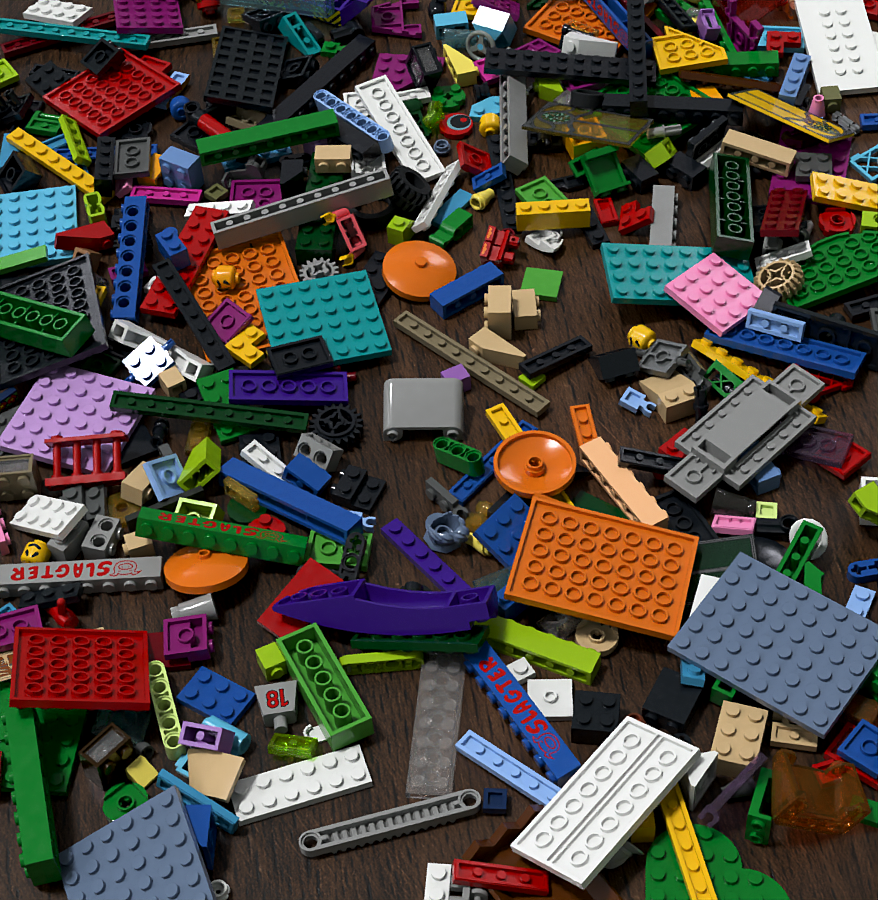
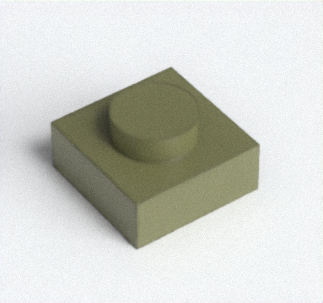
(216, 193)

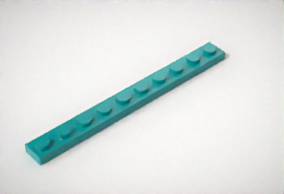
(72, 33)

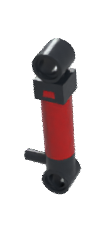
(197, 116)

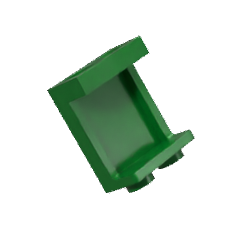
(604, 171)
(758, 824)

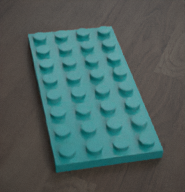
(641, 271)

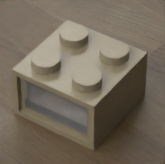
(19, 477)

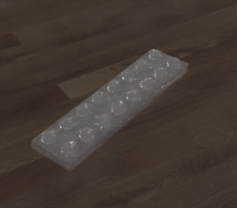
(436, 725)

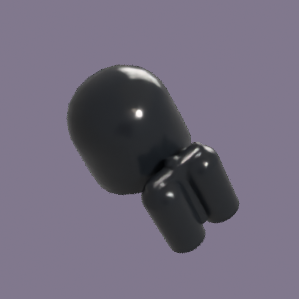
(437, 7)

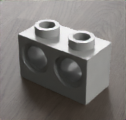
(319, 448)
(102, 538)

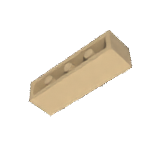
(760, 152)

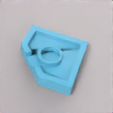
(488, 105)

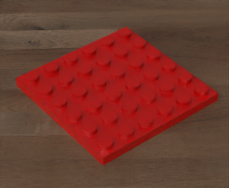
(115, 98)
(80, 669)

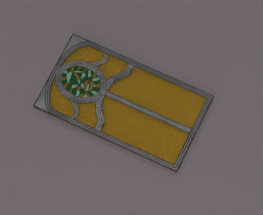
(588, 124)

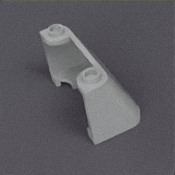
(423, 406)

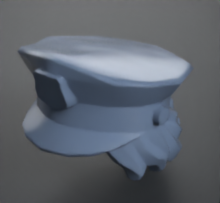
(445, 532)

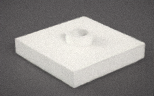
(552, 697)

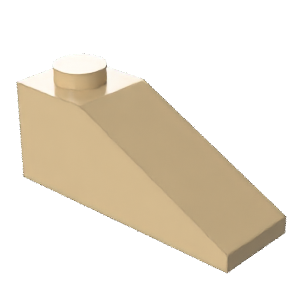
(495, 349)

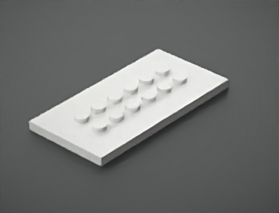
(839, 44)
(605, 801)

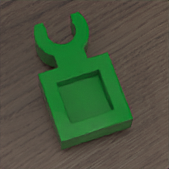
(330, 49)

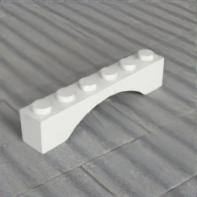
(186, 362)

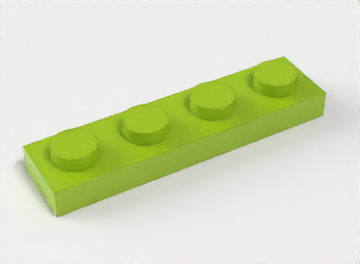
(75, 141)

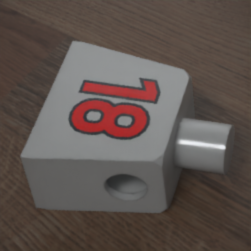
(278, 704)

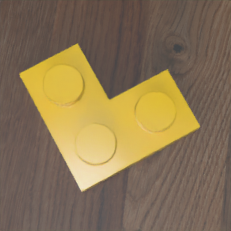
(243, 346)

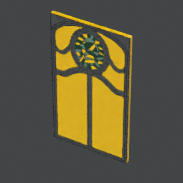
(791, 115)

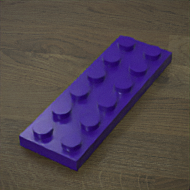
(308, 389)

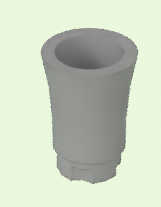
(198, 605)

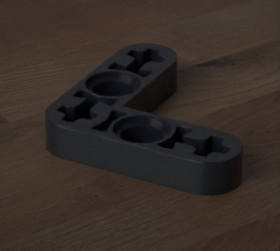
(345, 572)

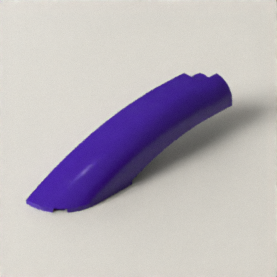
(390, 611)

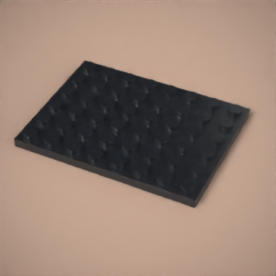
(65, 286)

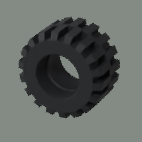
(409, 189)

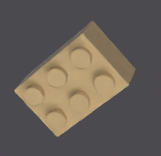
(738, 737)

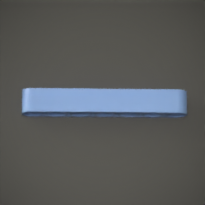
(325, 100)

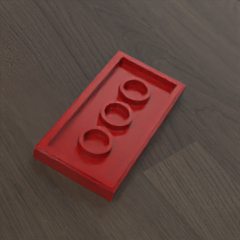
(309, 575)

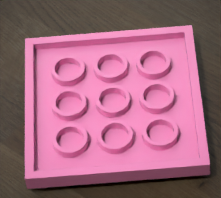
(714, 294)

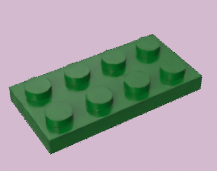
(216, 389)

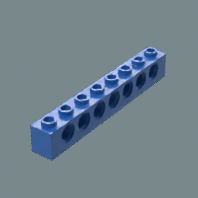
(130, 259)

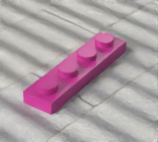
(168, 195)

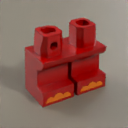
(497, 245)

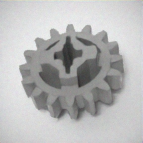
(318, 269)

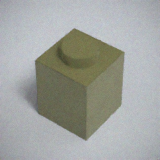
(832, 98)

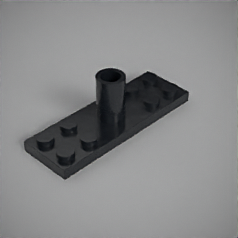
(834, 330)

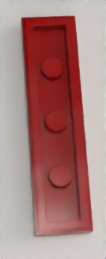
(500, 877)

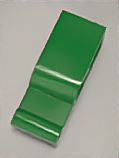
(452, 228)

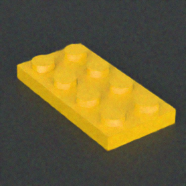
(844, 192)

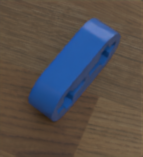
(865, 569)

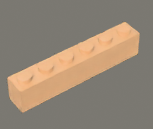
(621, 484)

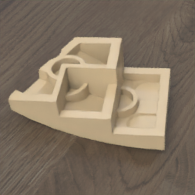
(214, 772)

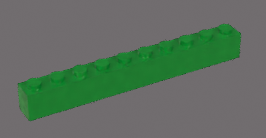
(792, 565)

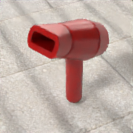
(62, 615)

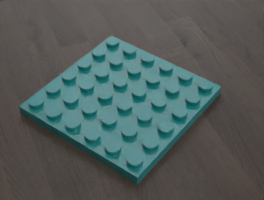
(331, 306)

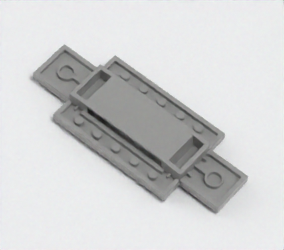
(736, 424)

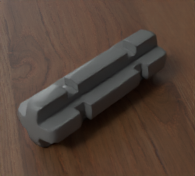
(846, 123)

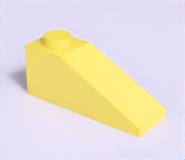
(460, 67)

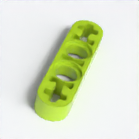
(357, 663)

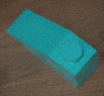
(298, 34)

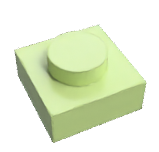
(766, 510)

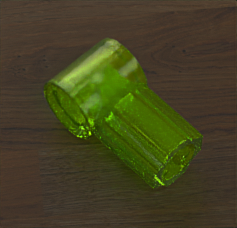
(434, 114)

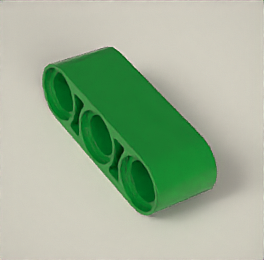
(459, 456)

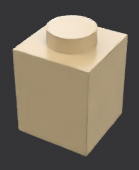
(172, 382)
(138, 546)

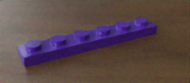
(422, 557)

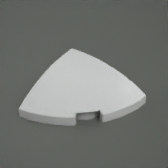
(545, 240)

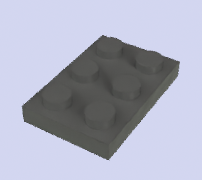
(132, 158)

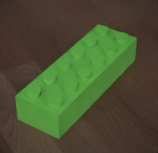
(325, 687)

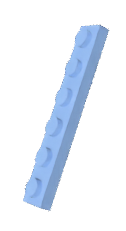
(507, 768)

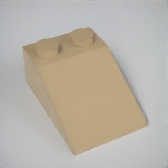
(671, 395)

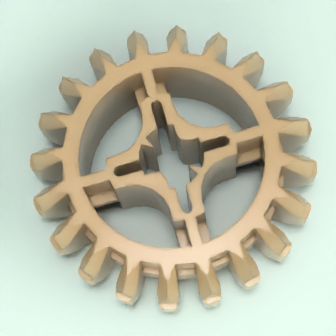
(782, 276)

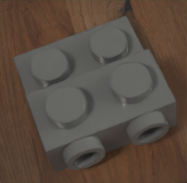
(93, 498)

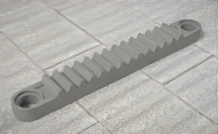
(390, 823)

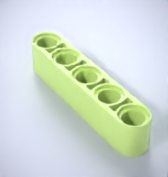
(166, 719)

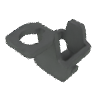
(254, 169)

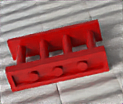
(97, 477)

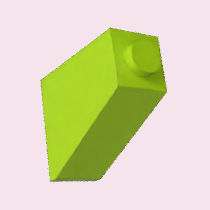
(201, 465)

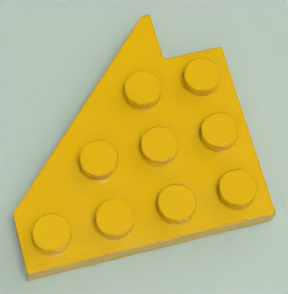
(683, 51)

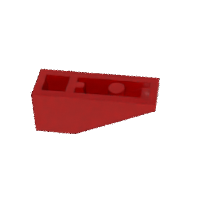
(94, 236)

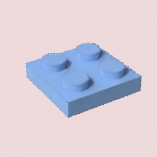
(163, 476)

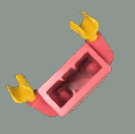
(351, 232)

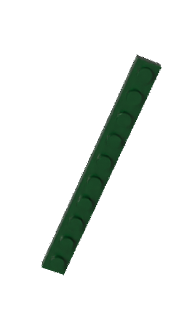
(209, 412)

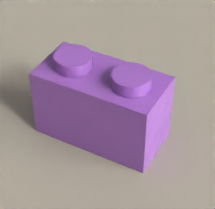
(206, 737)

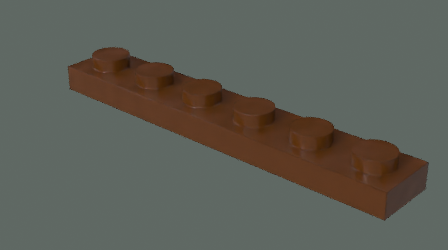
(723, 80)

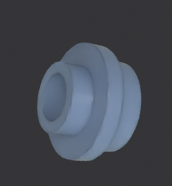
(441, 147)

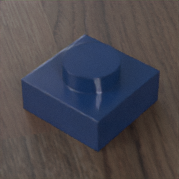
(495, 801)

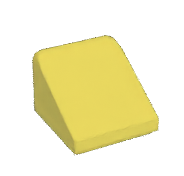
(141, 772)

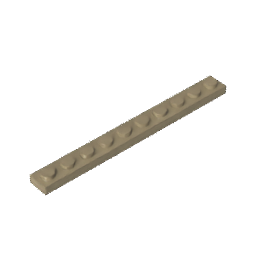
(474, 364)

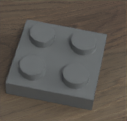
(809, 162)

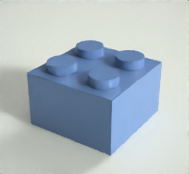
(181, 169)

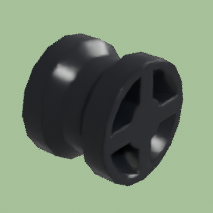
(481, 91)

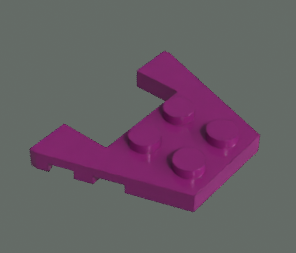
(388, 19)
(741, 36)

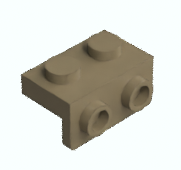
(244, 118)

